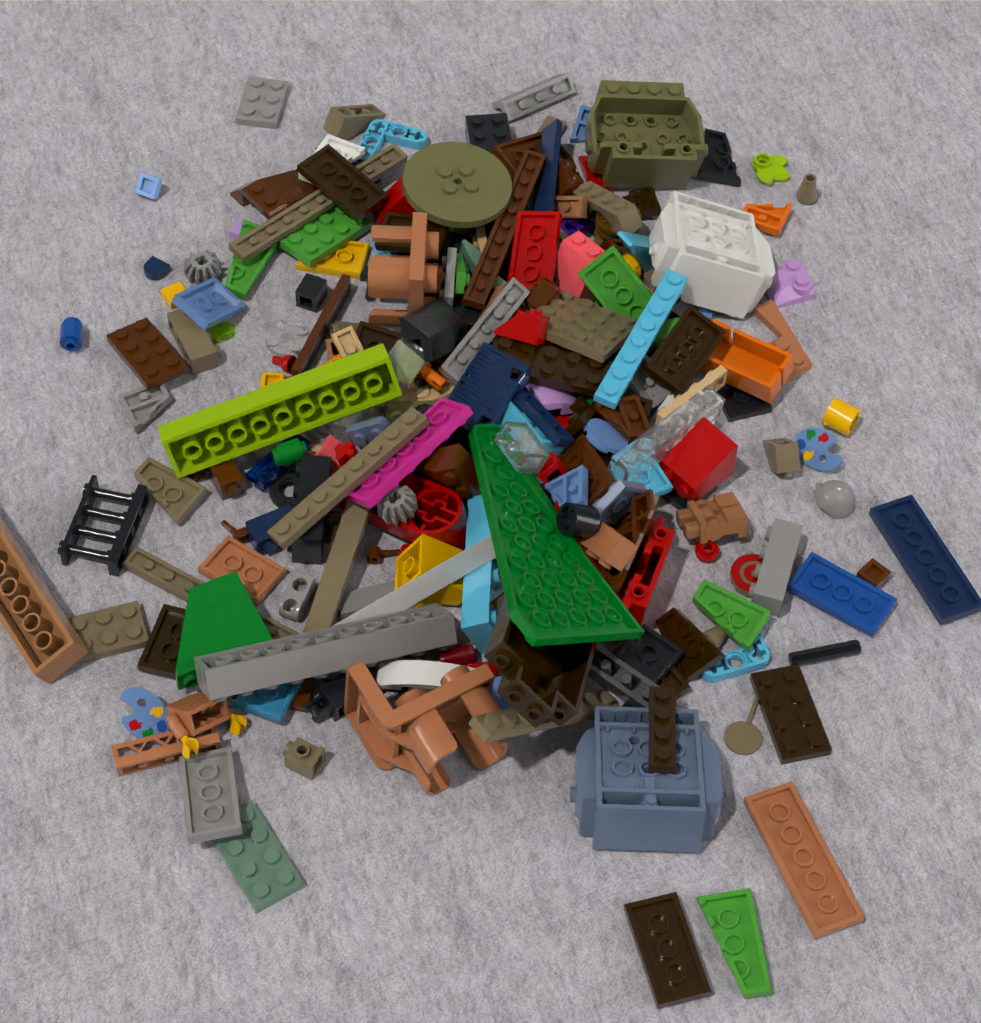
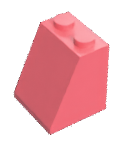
(572, 256)

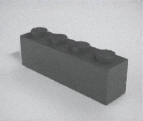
(620, 678)

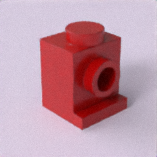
(551, 466)

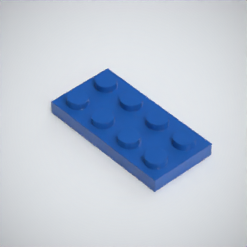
(841, 594)

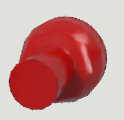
(285, 362)

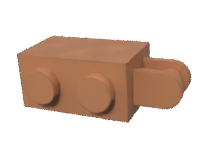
(610, 547)

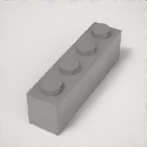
(776, 564)

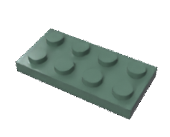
(258, 861)

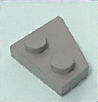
(143, 405)

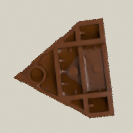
(636, 529)

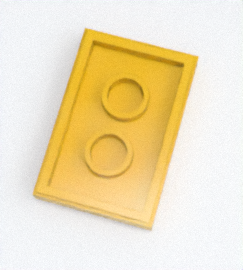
(347, 260)

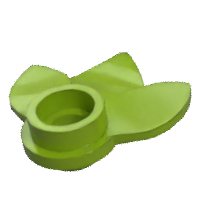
(770, 168)

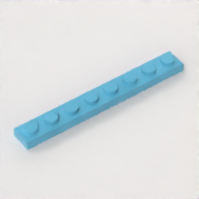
(640, 339)

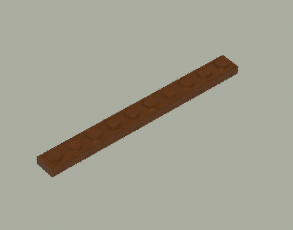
(503, 232)

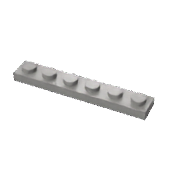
(483, 330)

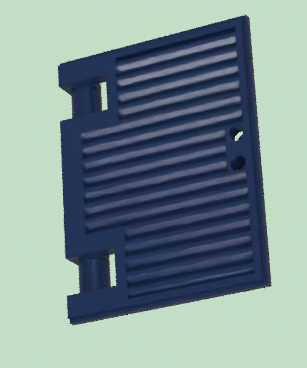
(488, 384)

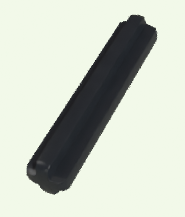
(824, 652)

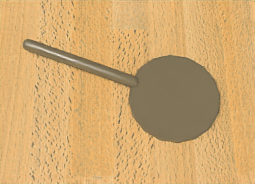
(743, 736)

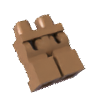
(713, 518)

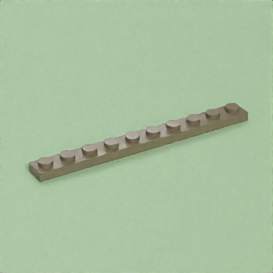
(309, 208)

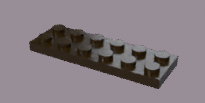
(556, 367)

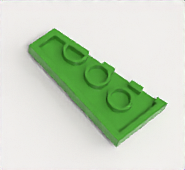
(244, 275)
(737, 932)

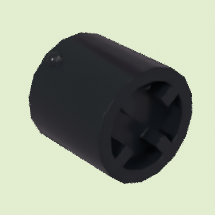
(578, 520)

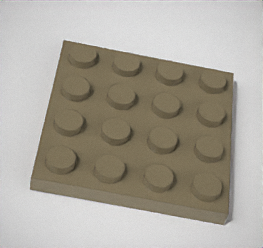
(586, 326)

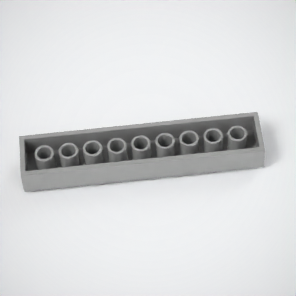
(324, 651)

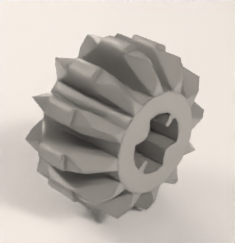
(202, 267)
(398, 505)

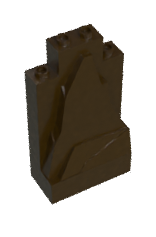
(537, 679)

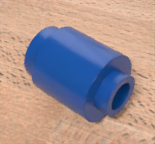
(71, 334)

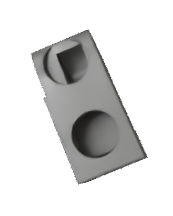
(297, 596)

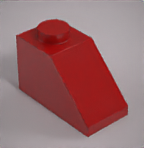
(526, 327)

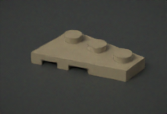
(174, 495)

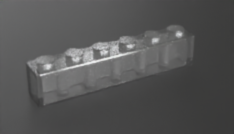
(662, 437)

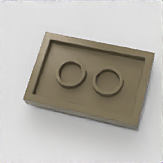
(111, 631)

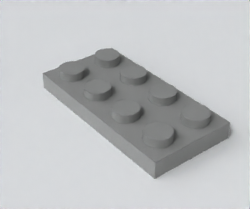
(210, 795)

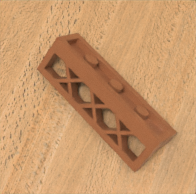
(159, 756)

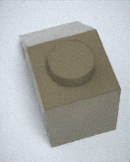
(782, 456)

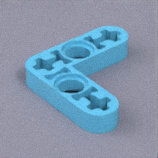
(411, 137)
(747, 659)

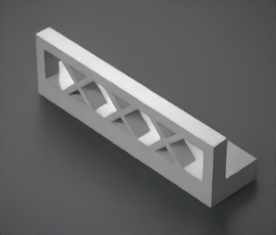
(536, 96)

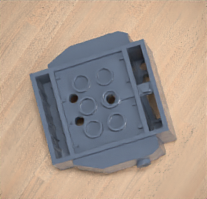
(640, 809)

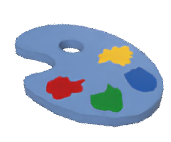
(814, 444)
(147, 719)

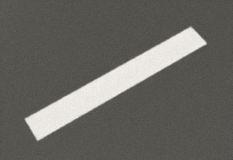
(429, 581)

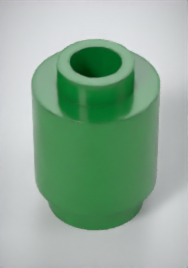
(289, 452)

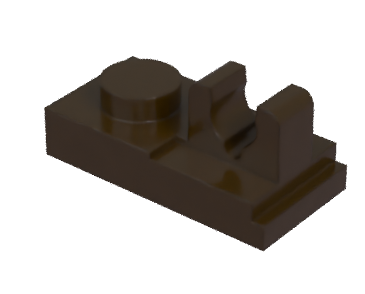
(582, 414)

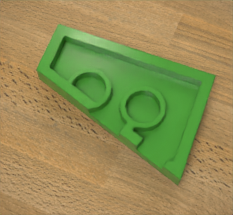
(732, 613)

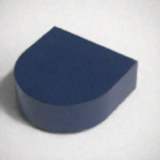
(155, 268)

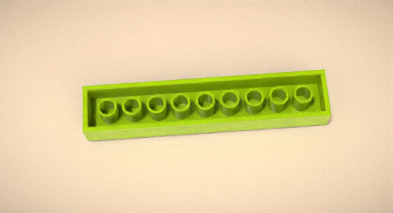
(279, 411)

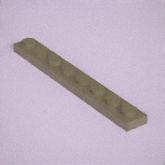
(348, 478)
(510, 723)

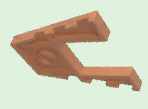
(773, 319)

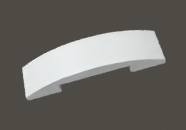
(412, 674)

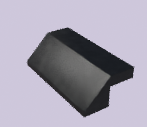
(437, 327)

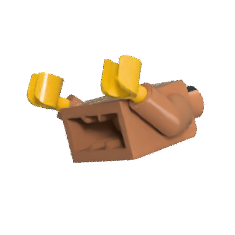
(196, 714)

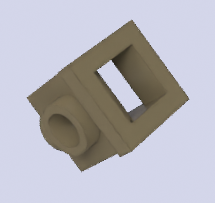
(308, 761)

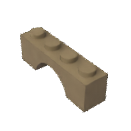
(618, 212)

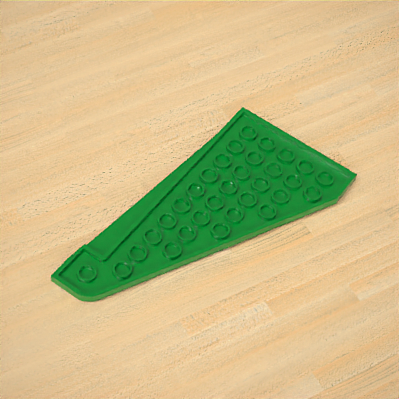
(545, 575)

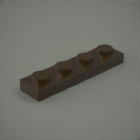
(662, 730)

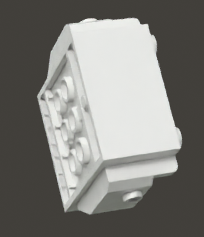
(716, 249)

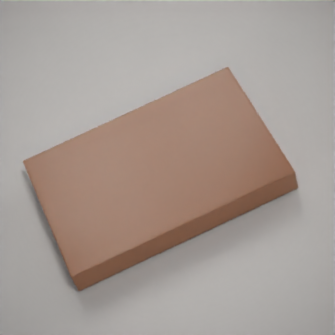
(255, 571)

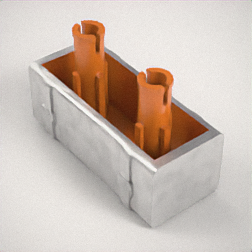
(411, 367)

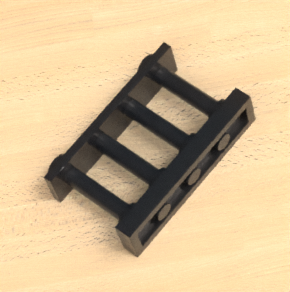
(121, 539)

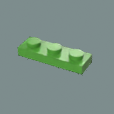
(461, 274)

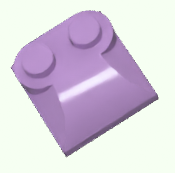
(790, 284)

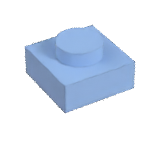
(148, 185)

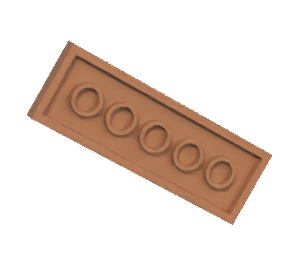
(803, 860)

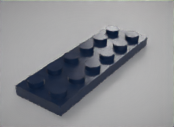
(926, 559)

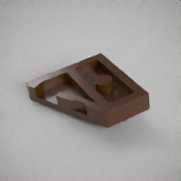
(627, 417)

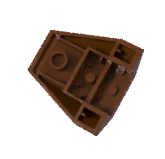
(273, 193)

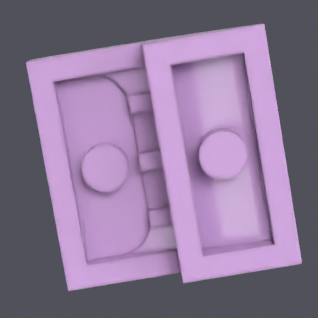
(552, 398)

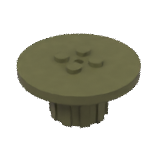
(457, 185)

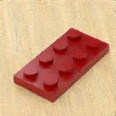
(535, 246)

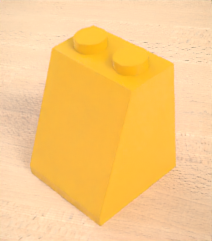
(423, 556)

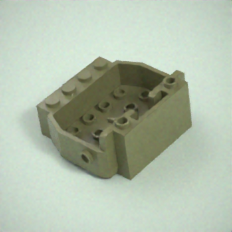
(671, 143)

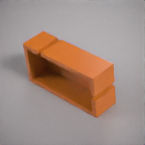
(750, 363)

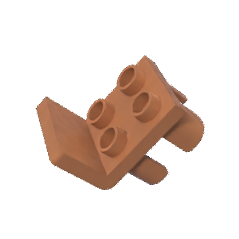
(404, 275)
(423, 724)

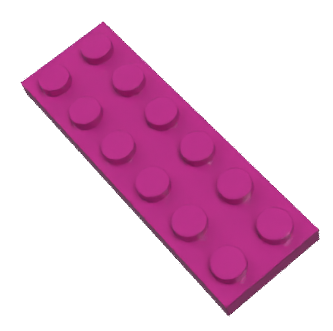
(444, 419)

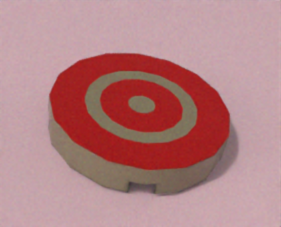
(743, 571)

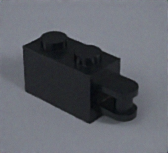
(330, 696)

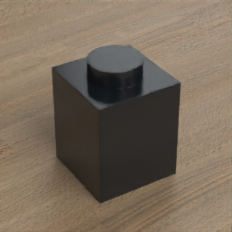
(311, 292)

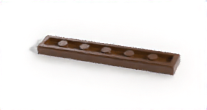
(321, 327)

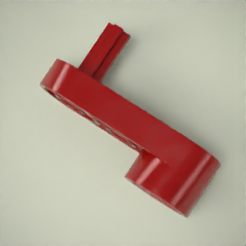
(438, 513)

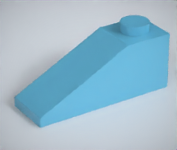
(638, 247)

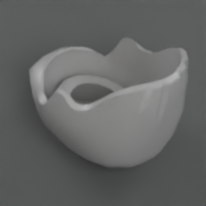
(835, 498)

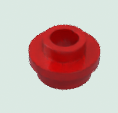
(707, 556)

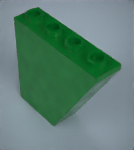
(215, 620)

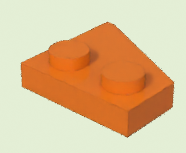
(768, 218)

